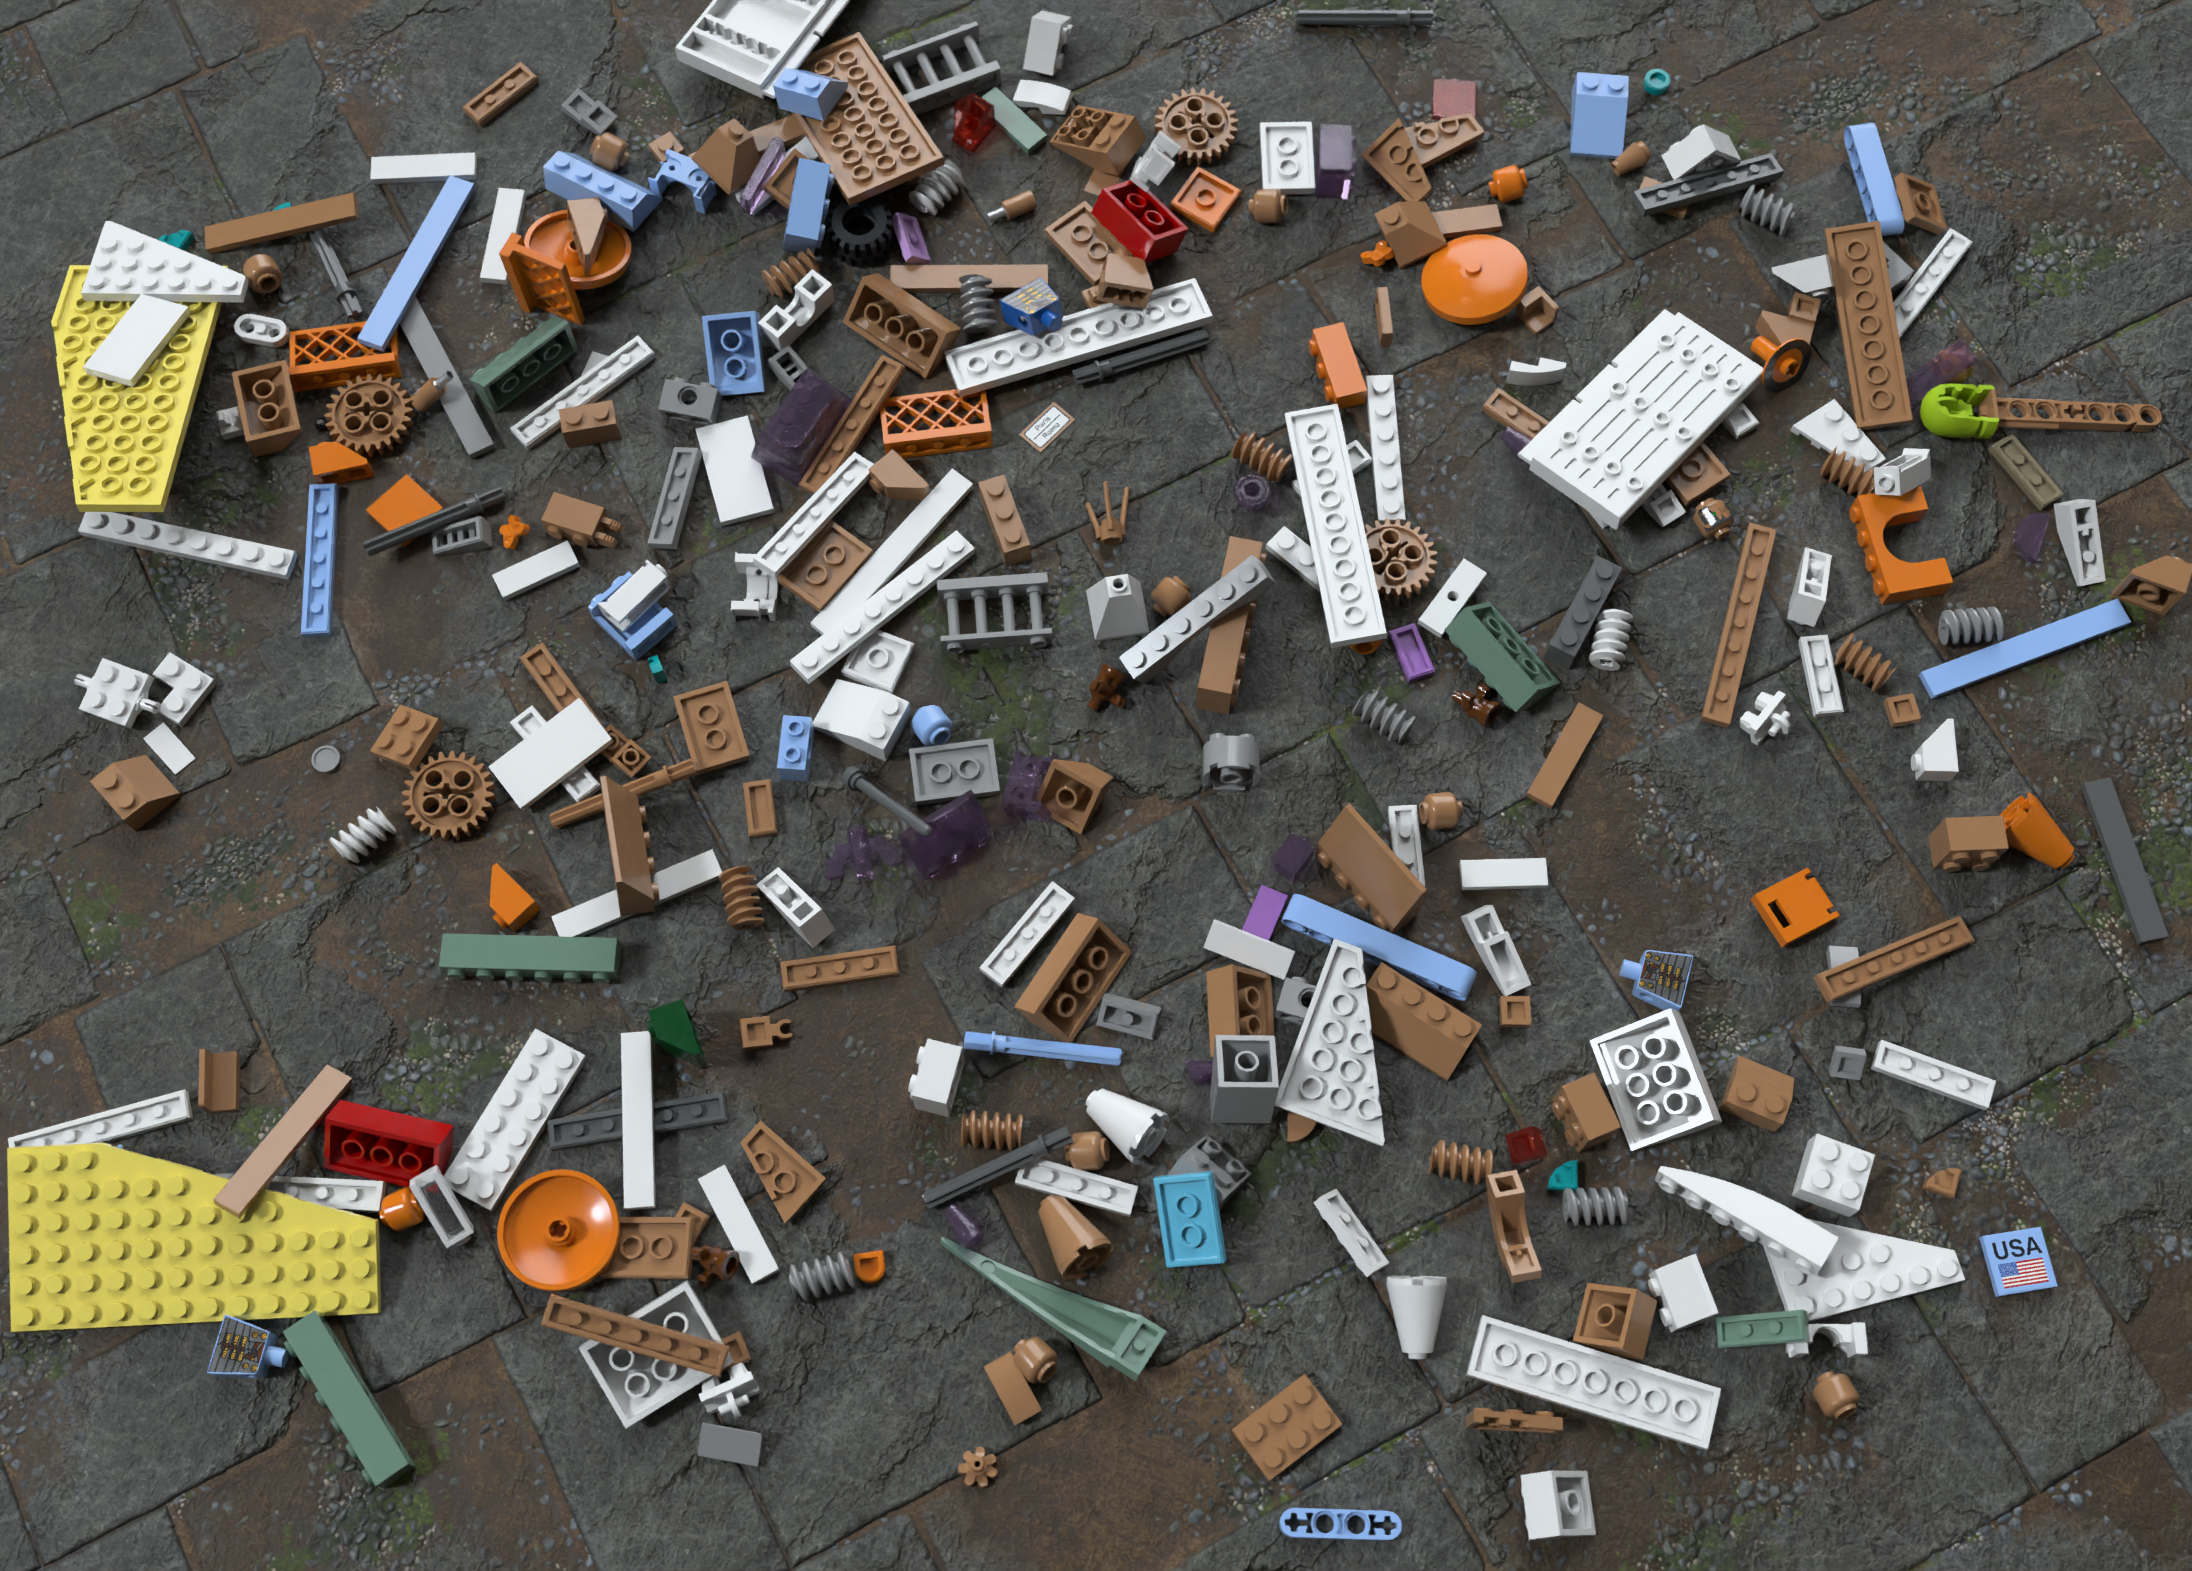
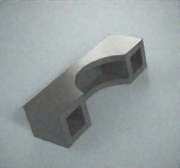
(1582, 612)

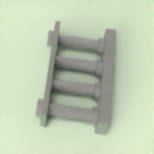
(950, 89)
(981, 589)

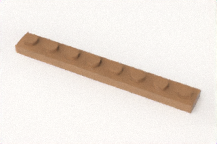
(1738, 625)

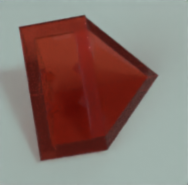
(972, 121)

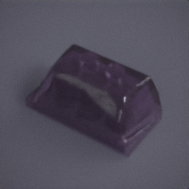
(800, 427)

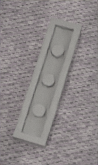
(675, 498)

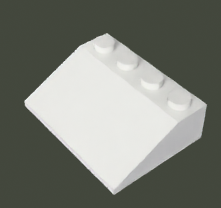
(1655, 1080)
(643, 1383)

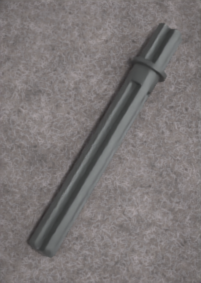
(1365, 17)
(345, 294)
(1140, 357)
(441, 518)
(998, 1167)

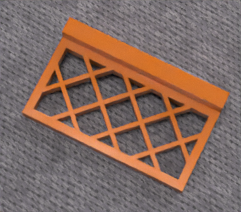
(538, 282)
(337, 372)
(936, 439)

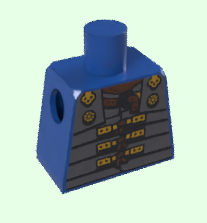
(1033, 308)

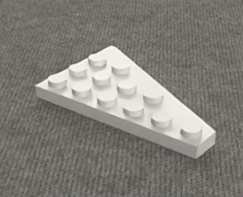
(137, 265)
(1333, 1060)
(1863, 1272)

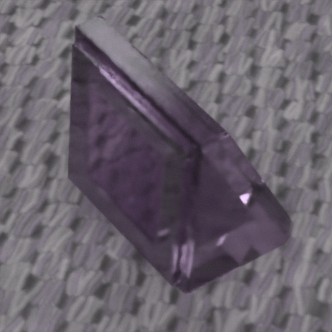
(1198, 1070)

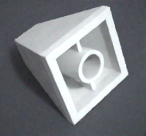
(1117, 608)

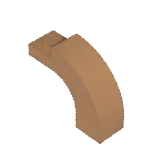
(1510, 1227)

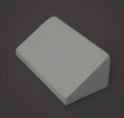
(1128, 1016)
(730, 1444)

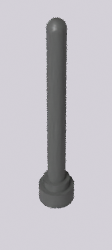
(856, 780)

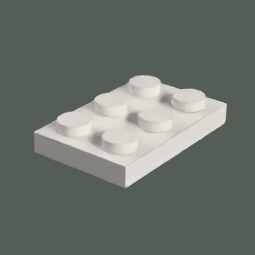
(1287, 157)

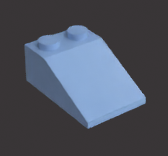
(1598, 115)
(734, 352)

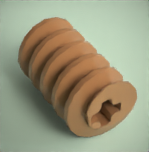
(789, 274)
(1261, 457)
(1848, 473)
(1863, 663)
(739, 899)
(991, 1131)
(1460, 1162)

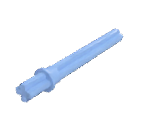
(1042, 1048)

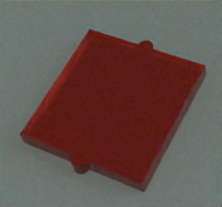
(1453, 98)

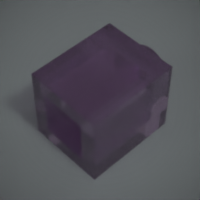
(1292, 857)

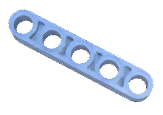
(1873, 178)

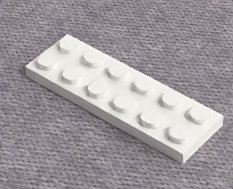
(514, 1120)

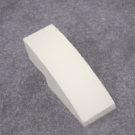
(1496, 949)

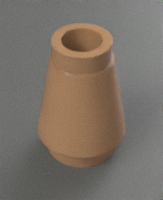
(1632, 158)

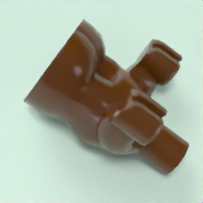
(1104, 688)
(1476, 706)
(715, 1261)

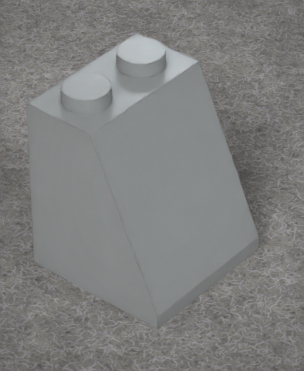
(1243, 1079)

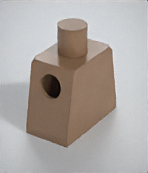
(1124, 280)

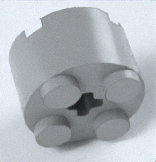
(1231, 762)

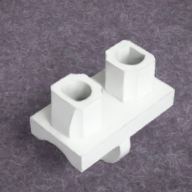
(1770, 721)
(731, 1394)

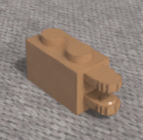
(579, 521)

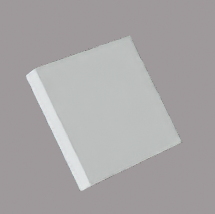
(879, 661)

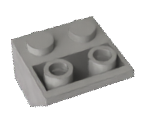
(1210, 1156)

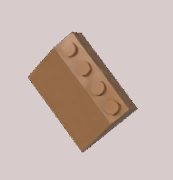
(628, 849)
(1370, 871)

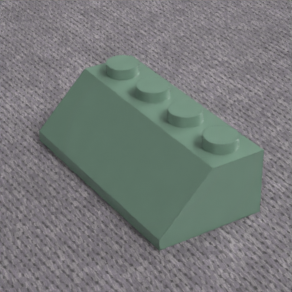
(524, 363)
(1501, 656)

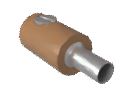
(1014, 207)
(431, 392)

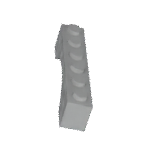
(1232, 591)

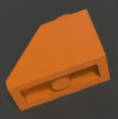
(338, 464)
(509, 901)

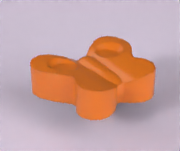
(1379, 255)
(513, 531)

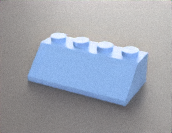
(582, 179)

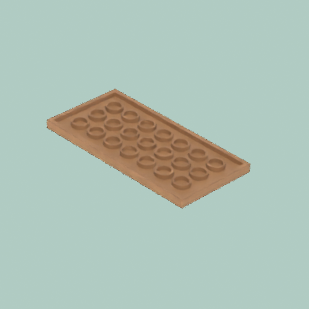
(871, 130)

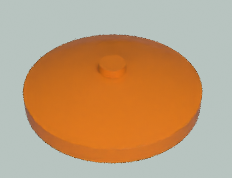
(554, 239)
(1474, 279)
(558, 1230)

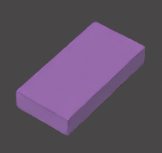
(1411, 652)
(1265, 912)

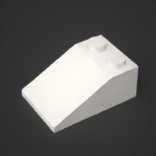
(863, 717)

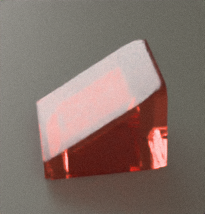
(1526, 1144)

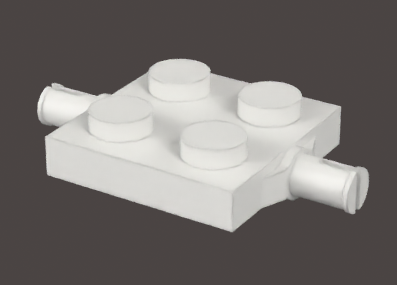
(117, 693)

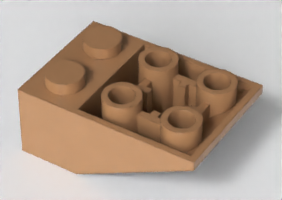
(1100, 138)

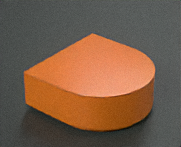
(870, 1266)

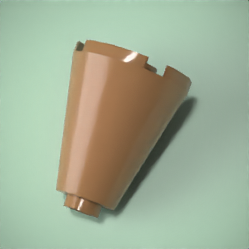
(1072, 1238)

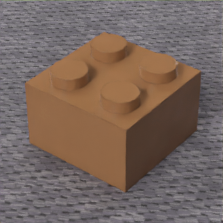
(1968, 843)
(1585, 1113)

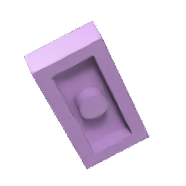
(910, 239)

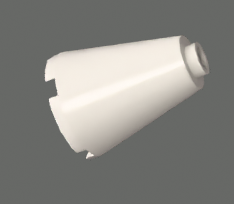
(1128, 1123)
(1417, 1311)

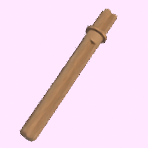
(639, 787)

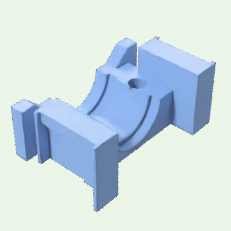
(684, 170)

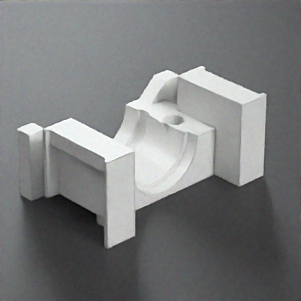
(1155, 162)
(761, 590)
(1848, 1337)

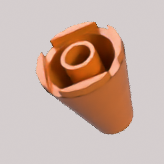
(2035, 832)

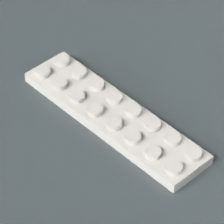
(1594, 1382)

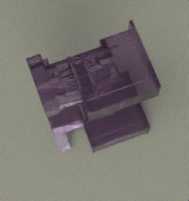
(1020, 790)

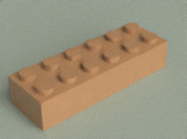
(1228, 640)

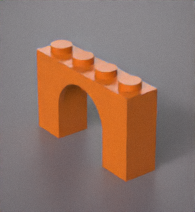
(1892, 577)

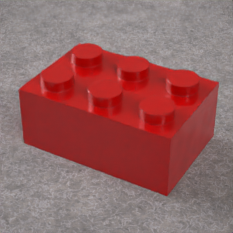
(1139, 221)

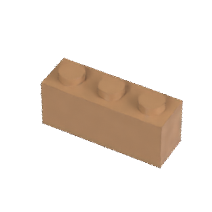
(1004, 520)

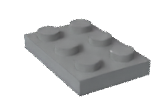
(952, 769)

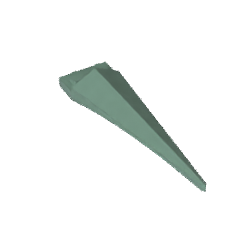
(1101, 1330)

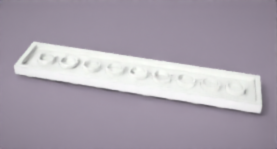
(1079, 338)
(1335, 526)

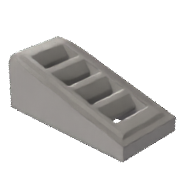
(781, 357)
(479, 537)

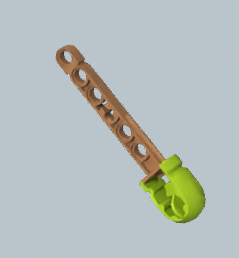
(1949, 413)

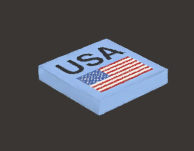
(2018, 1262)

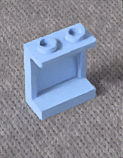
(644, 632)

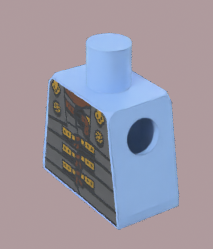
(1659, 978)
(245, 1351)

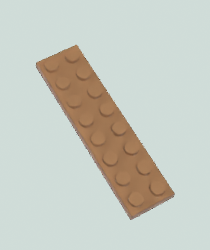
(1868, 326)

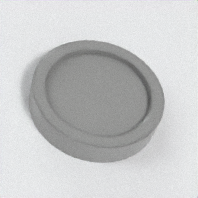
(326, 759)

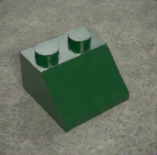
(675, 1031)

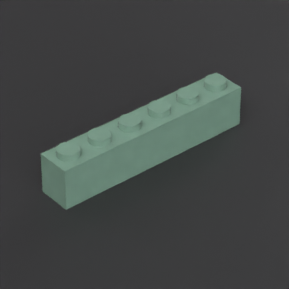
(530, 957)
(348, 1399)

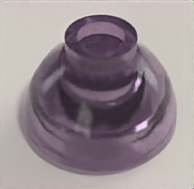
(1252, 492)

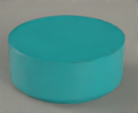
(1656, 82)

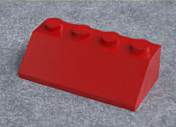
(384, 1143)

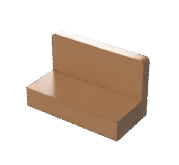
(219, 1082)

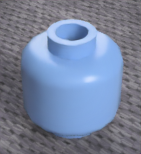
(931, 725)

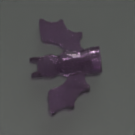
(860, 849)

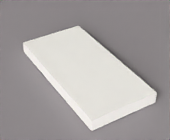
(137, 340)
(732, 473)
(551, 754)

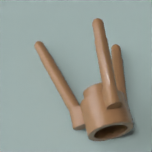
(1110, 531)

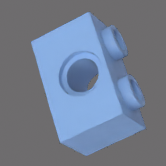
(795, 748)

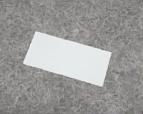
(169, 748)

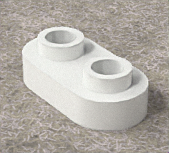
(263, 330)

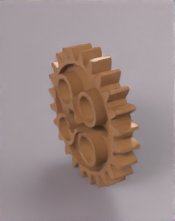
(1198, 125)
(370, 415)
(1411, 572)
(445, 819)

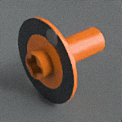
(1783, 362)

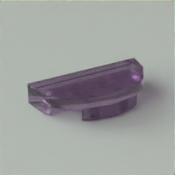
(2030, 535)

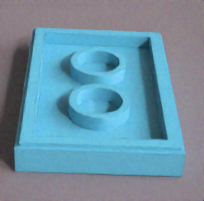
(1189, 1219)

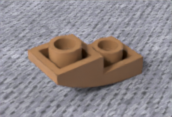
(625, 753)
(1012, 1388)

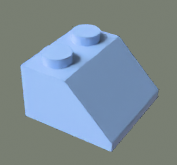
(808, 93)

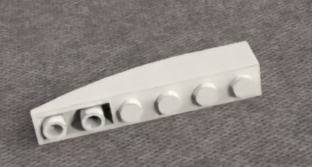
(1754, 1216)

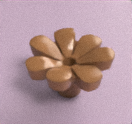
(979, 1473)

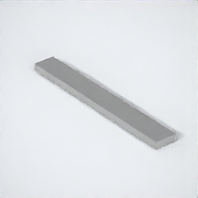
(435, 364)

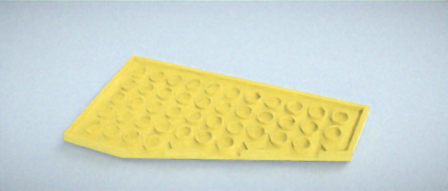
(117, 434)
(141, 1243)

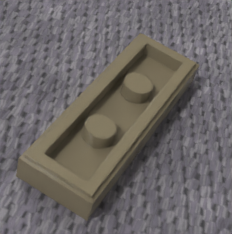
(2026, 472)

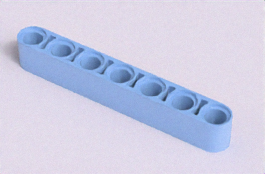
(1380, 946)

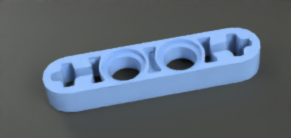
(1340, 1529)

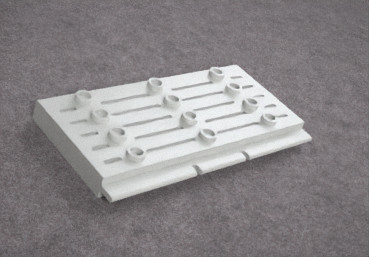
(756, 39)
(1641, 417)

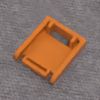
(1801, 903)

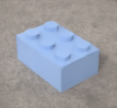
(808, 206)

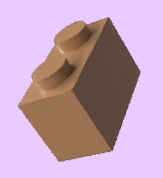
(590, 424)

